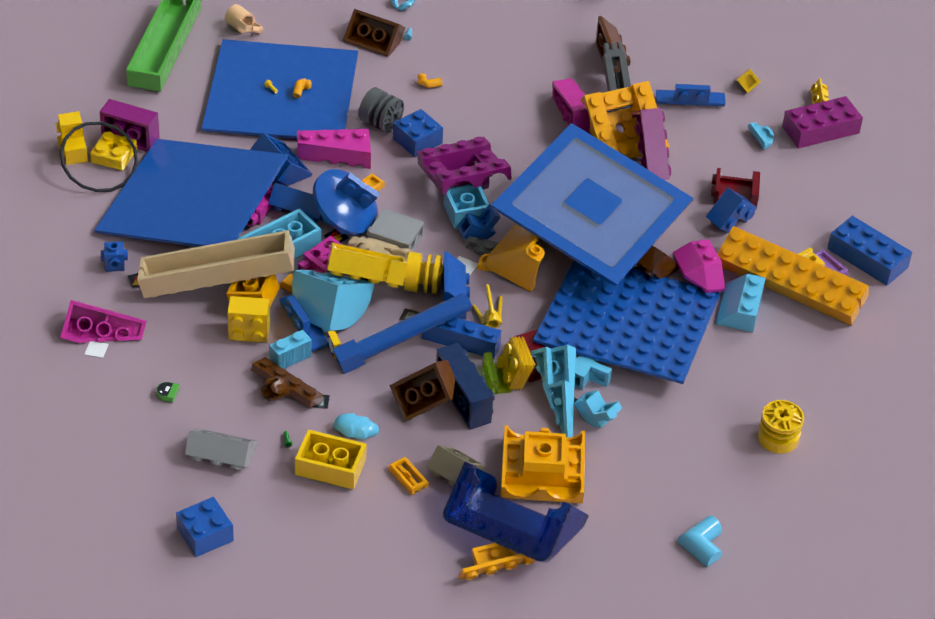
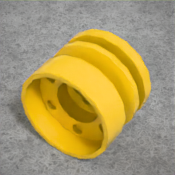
(423, 273)
(780, 426)

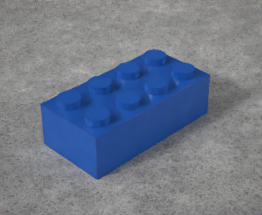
(869, 250)

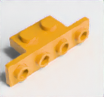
(490, 559)

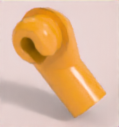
(429, 83)
(300, 85)

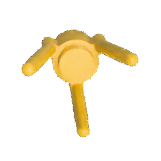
(491, 317)

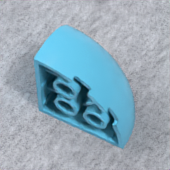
(331, 299)

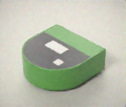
(167, 391)

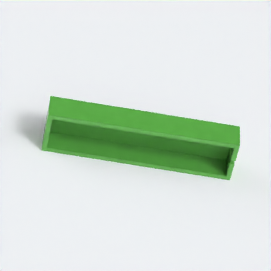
(162, 44)

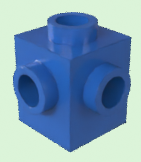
(114, 256)

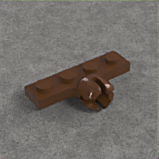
(282, 383)

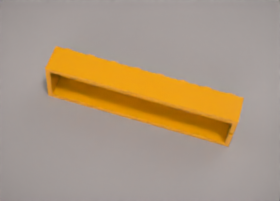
(794, 275)

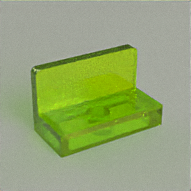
(494, 375)

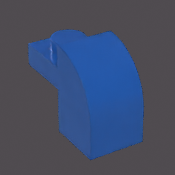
(481, 225)

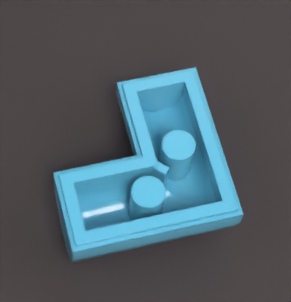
(698, 540)

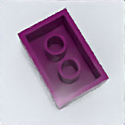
(133, 120)

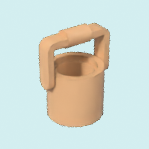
(242, 20)

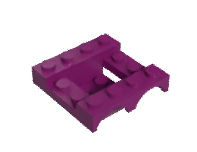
(455, 164)

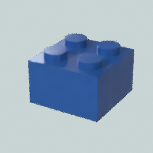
(417, 132)
(204, 526)

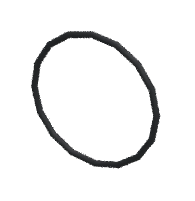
(87, 187)

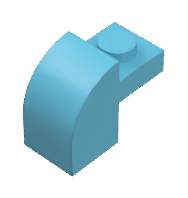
(589, 369)
(595, 410)

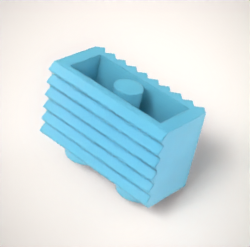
(290, 349)

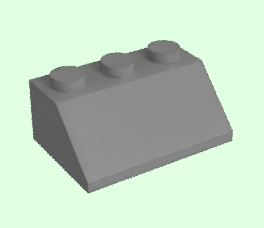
(220, 448)

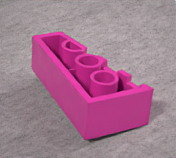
(336, 146)

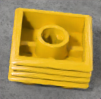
(112, 151)
(516, 363)

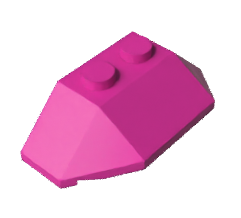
(701, 265)

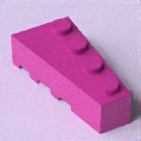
(567, 99)

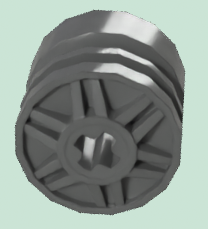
(380, 109)

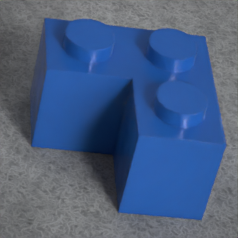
(729, 209)

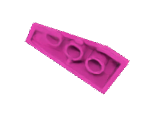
(97, 324)

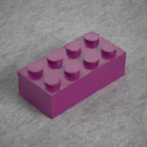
(822, 122)

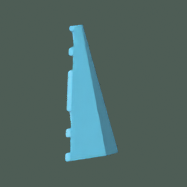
(558, 378)

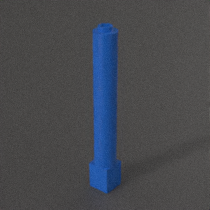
(352, 353)

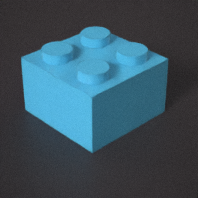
(464, 200)

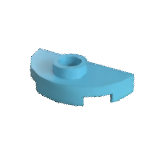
(763, 135)

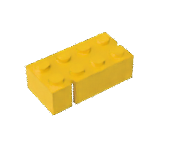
(366, 264)

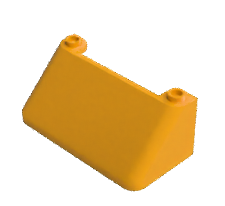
(517, 257)

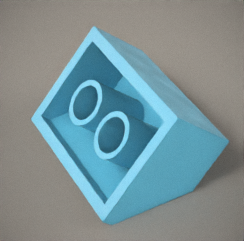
(741, 302)

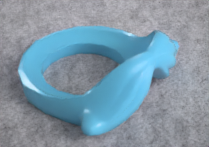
(403, 6)

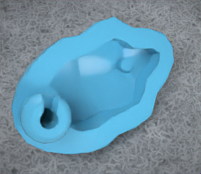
(355, 426)

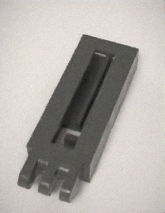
(615, 80)

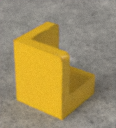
(748, 80)

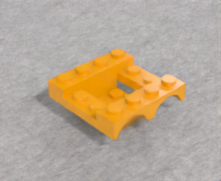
(603, 123)
(550, 469)

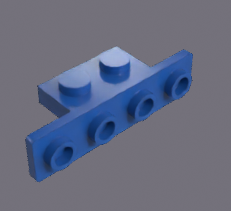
(691, 95)
(302, 322)

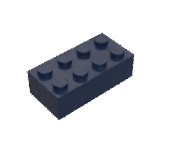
(470, 393)

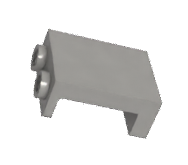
(397, 229)

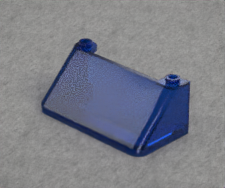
(506, 523)

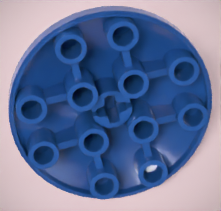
(345, 201)

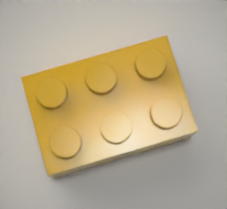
(330, 459)

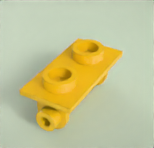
(819, 92)

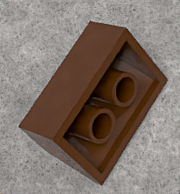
(373, 33)
(606, 34)
(657, 263)
(424, 389)

